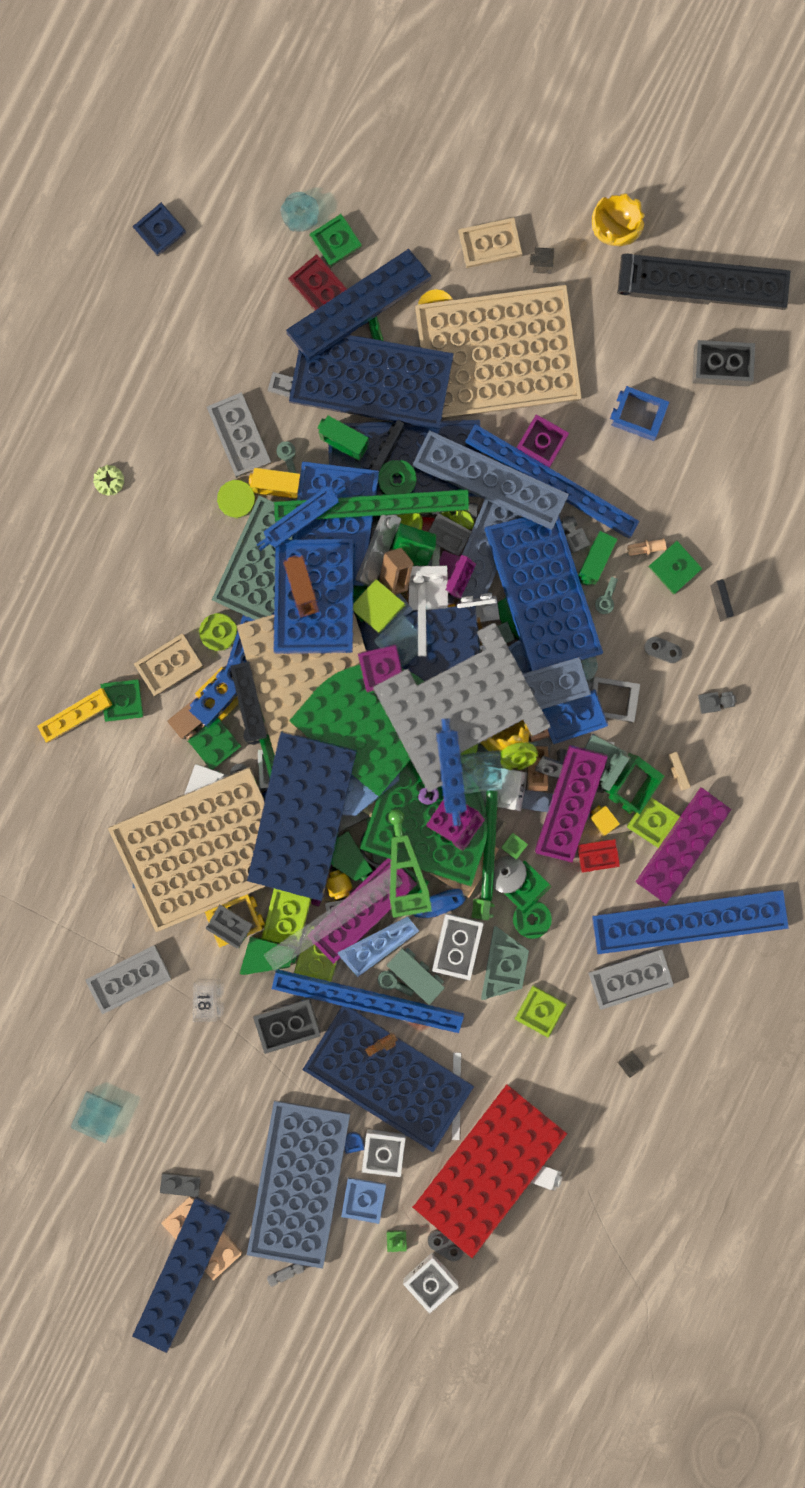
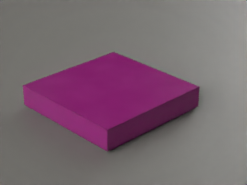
(379, 666)

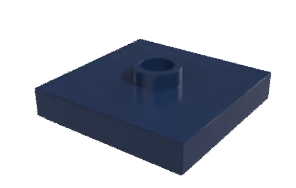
(159, 229)

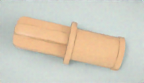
(646, 547)

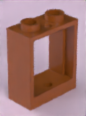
(301, 586)

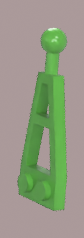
(410, 903)

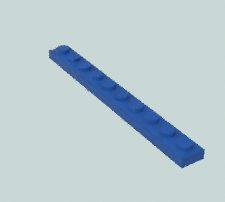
(578, 496)
(367, 1001)

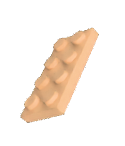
(225, 1251)

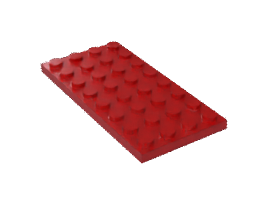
(489, 1171)

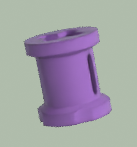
(428, 801)

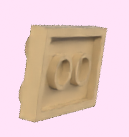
(490, 242)
(168, 665)

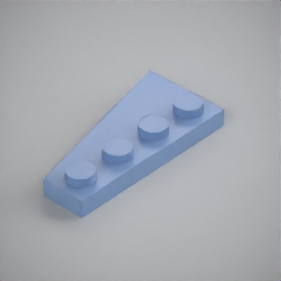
(372, 949)

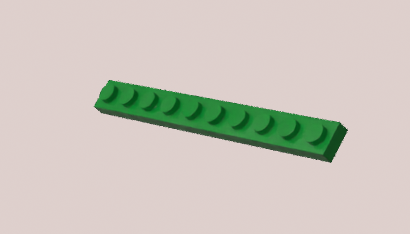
(386, 505)

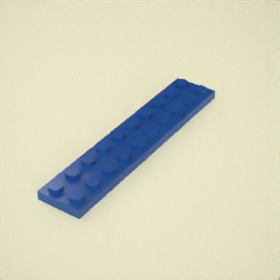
(690, 922)

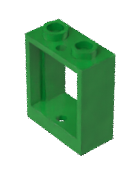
(343, 438)
(596, 559)
(645, 792)

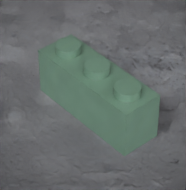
(416, 975)

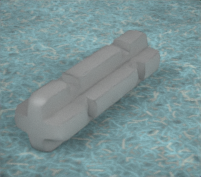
(285, 1274)

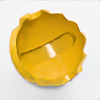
(618, 220)
(513, 734)

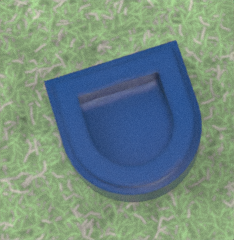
(353, 1142)

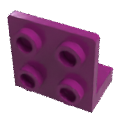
(459, 572)
(460, 834)

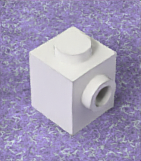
(548, 1178)

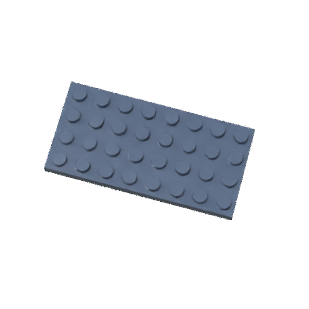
(298, 1184)

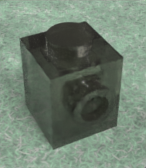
(542, 260)

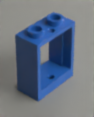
(635, 429)

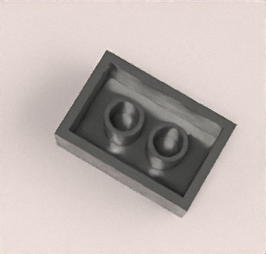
(723, 363)
(287, 1025)

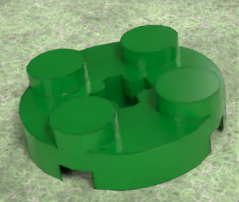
(397, 468)
(539, 927)

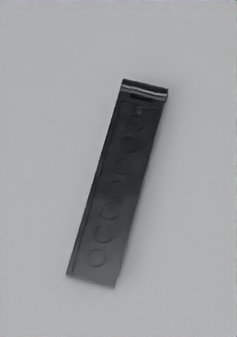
(703, 282)

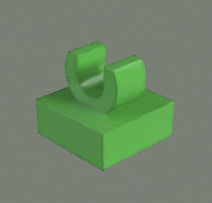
(514, 846)
(481, 909)
(396, 1241)

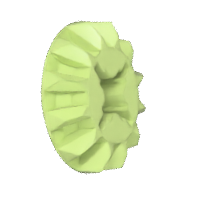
(115, 485)

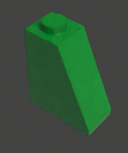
(349, 858)
(254, 956)

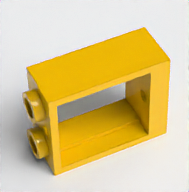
(274, 483)
(251, 902)

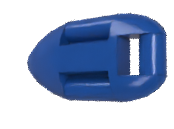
(443, 903)

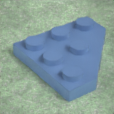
(360, 796)

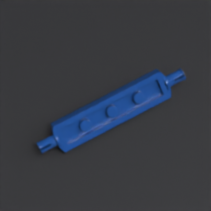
(301, 516)
(451, 772)

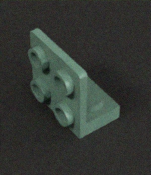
(615, 762)

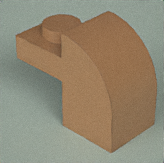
(536, 780)

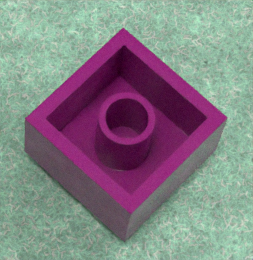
(543, 440)

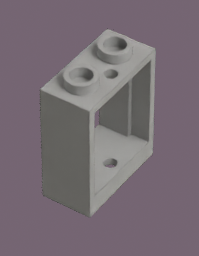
(632, 697)

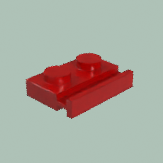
(598, 855)

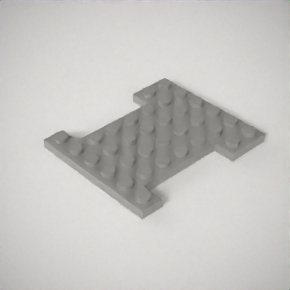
(476, 696)

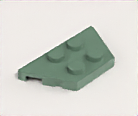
(504, 966)

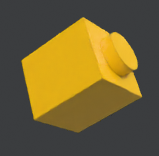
(603, 819)

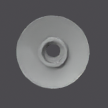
(515, 877)

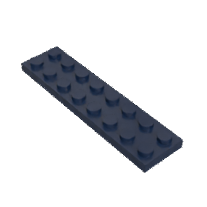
(358, 304)
(181, 1274)

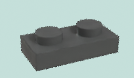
(180, 1184)

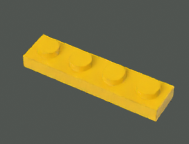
(74, 715)

